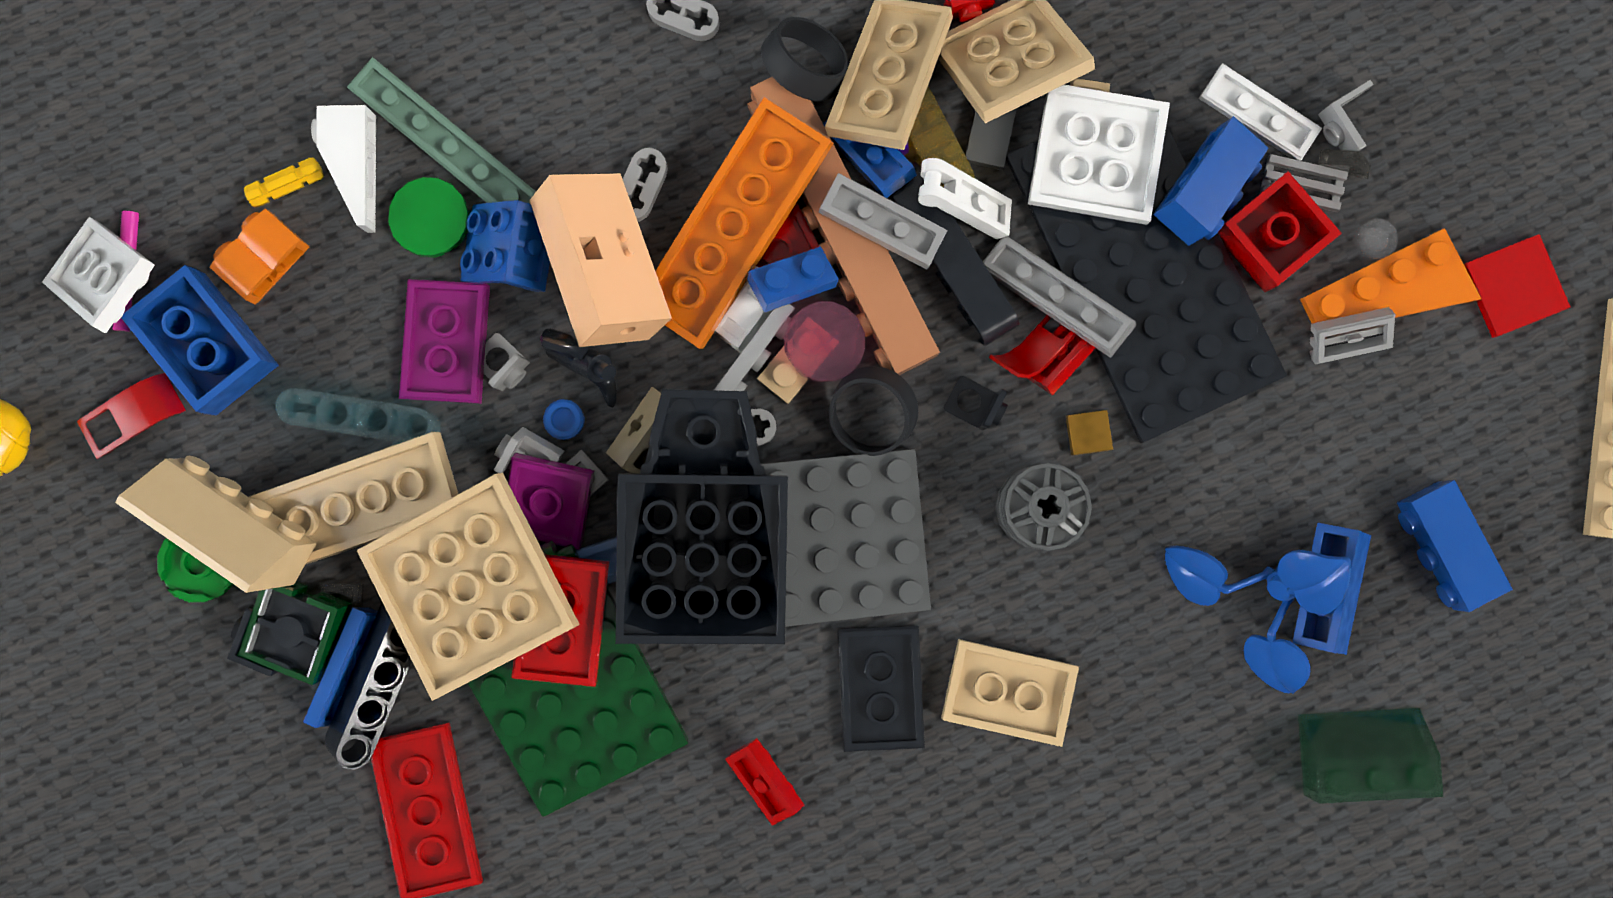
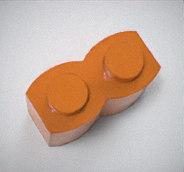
(258, 255)

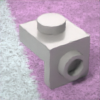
(525, 443)

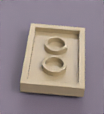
(1010, 692)

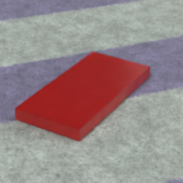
(425, 812)

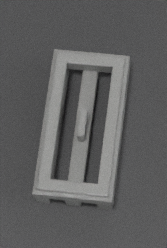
(1335, 190)
(1352, 329)

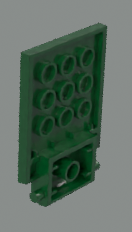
(581, 736)

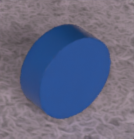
(563, 419)

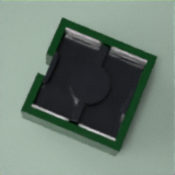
(294, 631)

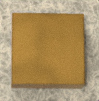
(1089, 432)

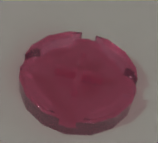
(824, 341)

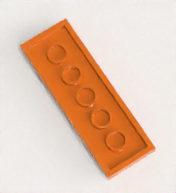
(737, 219)

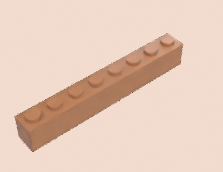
(865, 266)

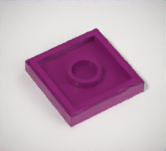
(552, 497)

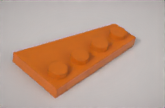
(1408, 282)

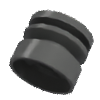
(1022, 517)

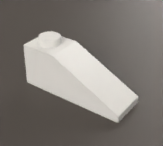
(348, 147)

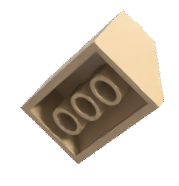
(219, 524)

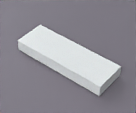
(1260, 113)

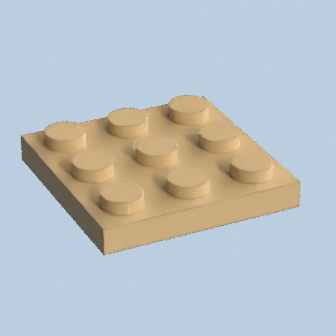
(1013, 56)

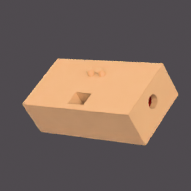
(599, 258)

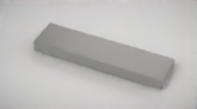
(1058, 296)

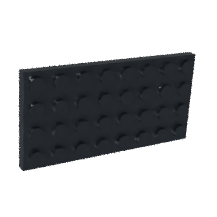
(1195, 323)

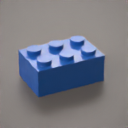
(199, 341)

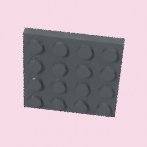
(853, 537)

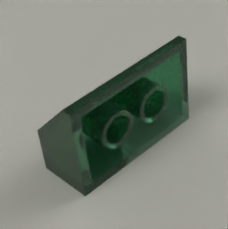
(1368, 756)

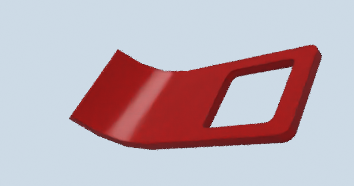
(1034, 352)
(136, 410)

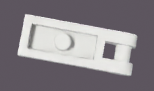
(965, 198)

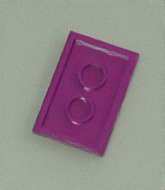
(444, 341)

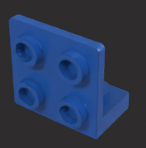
(505, 246)

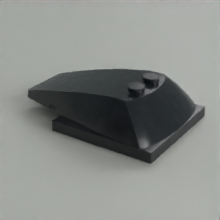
(701, 530)

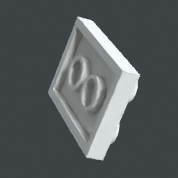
(98, 275)

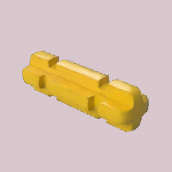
(283, 182)

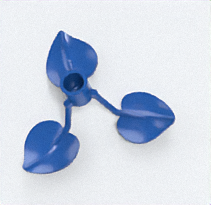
(1311, 577)

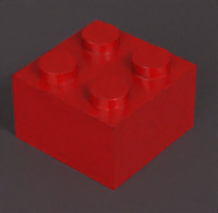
(1278, 232)

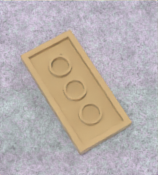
(889, 73)

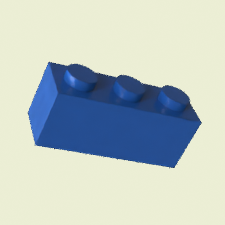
(1212, 182)
(1453, 546)
(1333, 630)

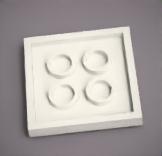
(1099, 153)

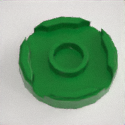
(428, 217)
(184, 583)

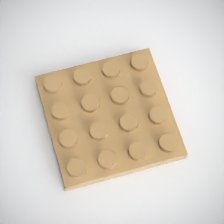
(467, 586)

